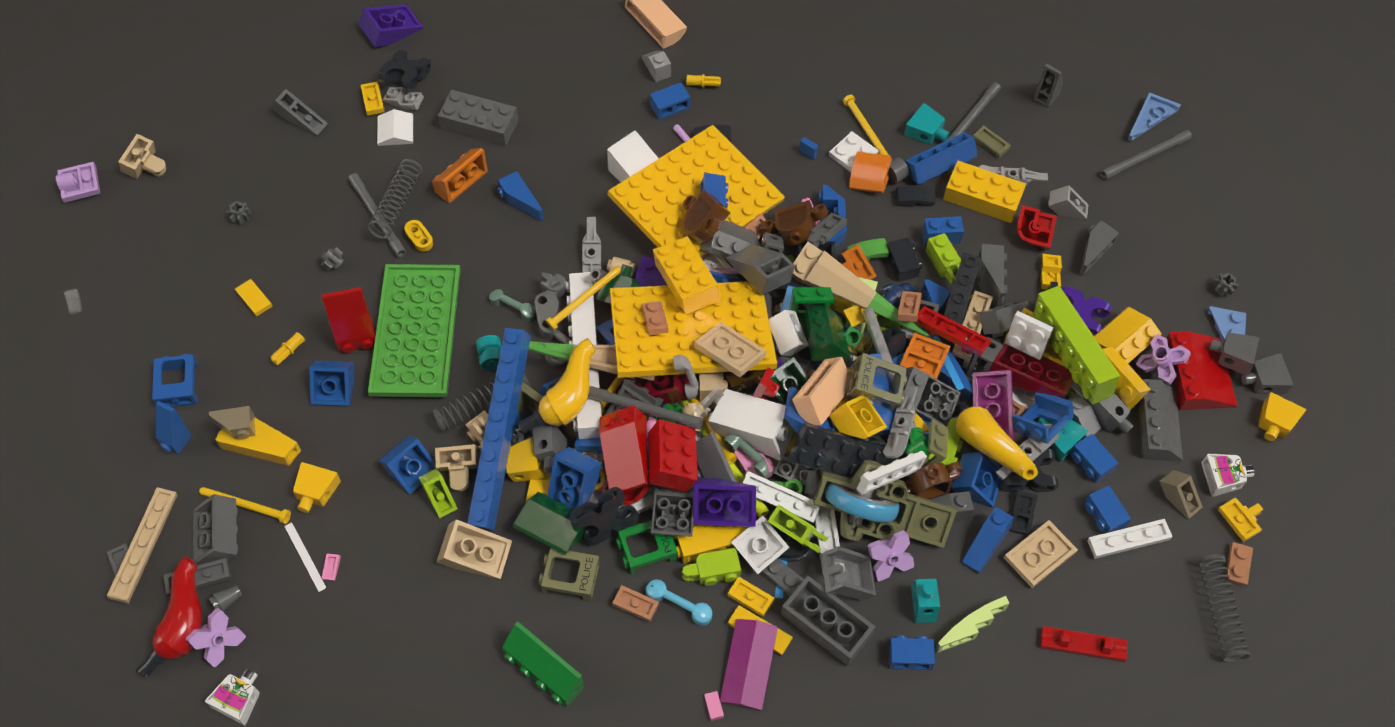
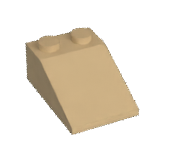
(474, 550)

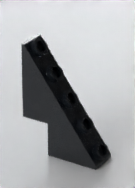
(962, 289)

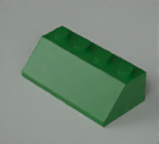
(542, 665)

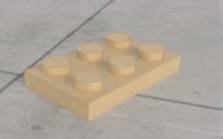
(730, 349)
(1040, 553)

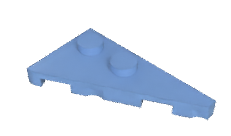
(1152, 113)
(1228, 321)

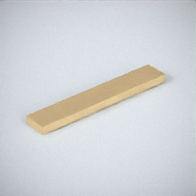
(142, 545)

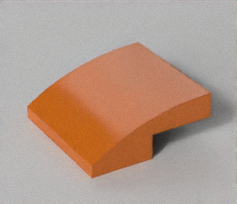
(870, 172)
(925, 355)

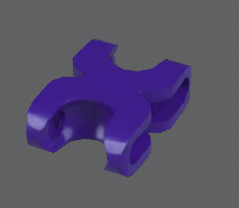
(1088, 308)

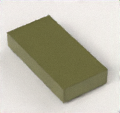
(991, 142)

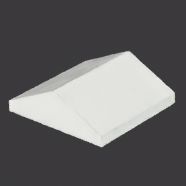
(395, 128)
(760, 545)

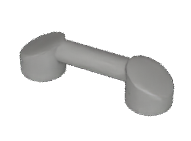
(682, 363)

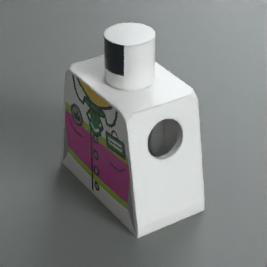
(1225, 473)
(235, 697)

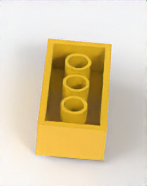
(984, 191)
(686, 275)

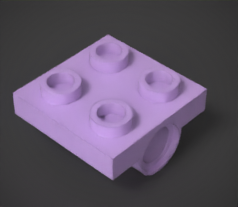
(78, 182)

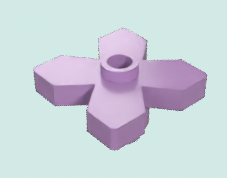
(1163, 359)
(890, 555)
(215, 636)

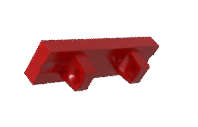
(952, 331)
(766, 386)
(1083, 644)

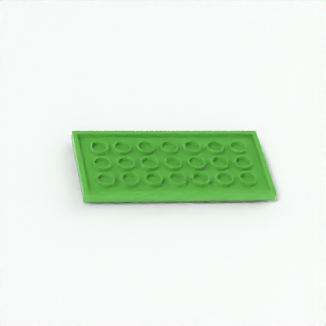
(415, 331)

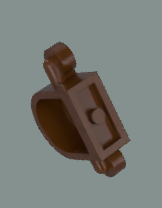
(703, 216)
(795, 222)
(932, 480)

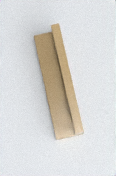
(979, 303)

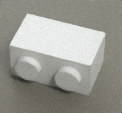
(787, 333)

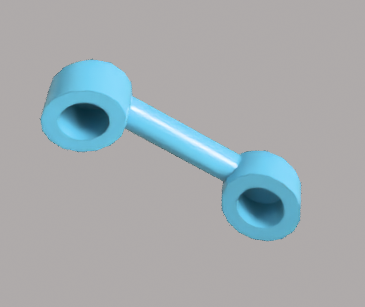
(701, 612)

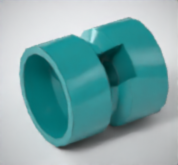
(489, 351)

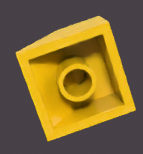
(858, 418)

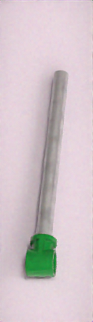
(916, 441)

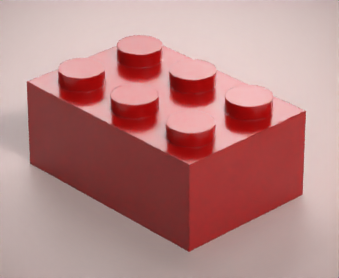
(672, 456)

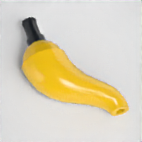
(568, 395)
(983, 433)

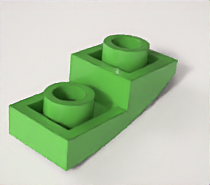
(873, 248)

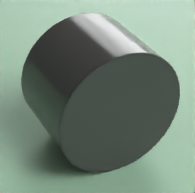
(897, 171)

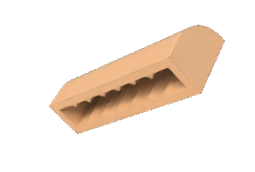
(657, 20)
(823, 391)

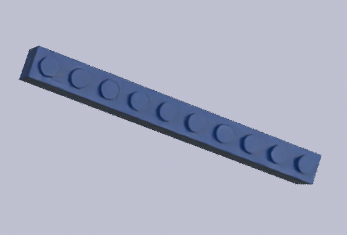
(499, 429)

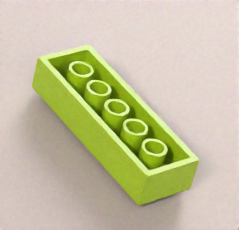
(1076, 346)

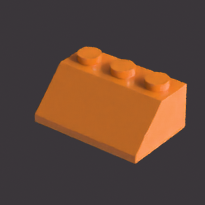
(460, 175)

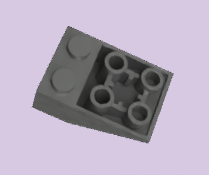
(762, 267)
(992, 272)
(933, 397)
(673, 512)

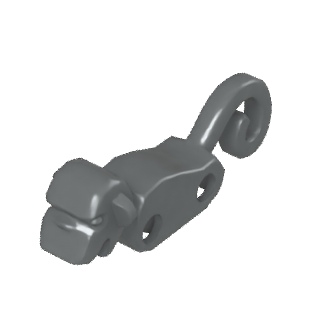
(548, 306)

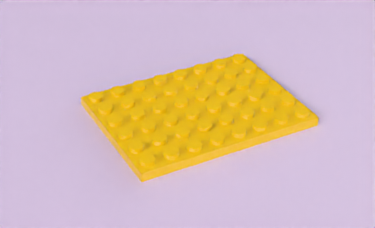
(657, 192)
(644, 355)

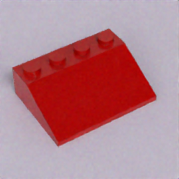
(1201, 380)

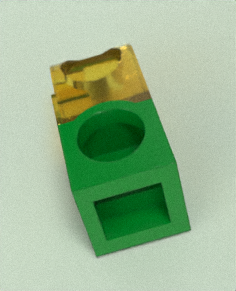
(857, 340)

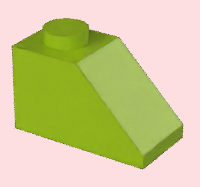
(438, 493)

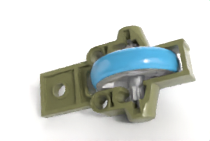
(882, 508)

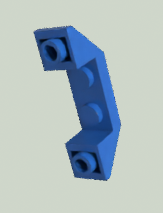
(836, 203)

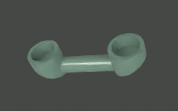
(527, 310)
(761, 466)

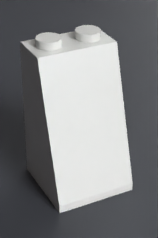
(629, 156)
(754, 420)

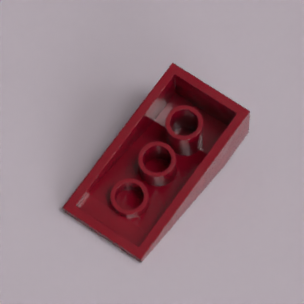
(1033, 374)
(668, 387)

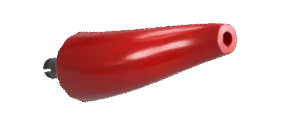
(180, 619)

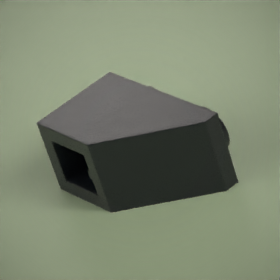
(895, 342)

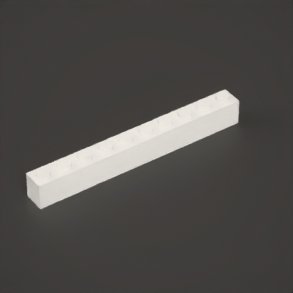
(584, 327)

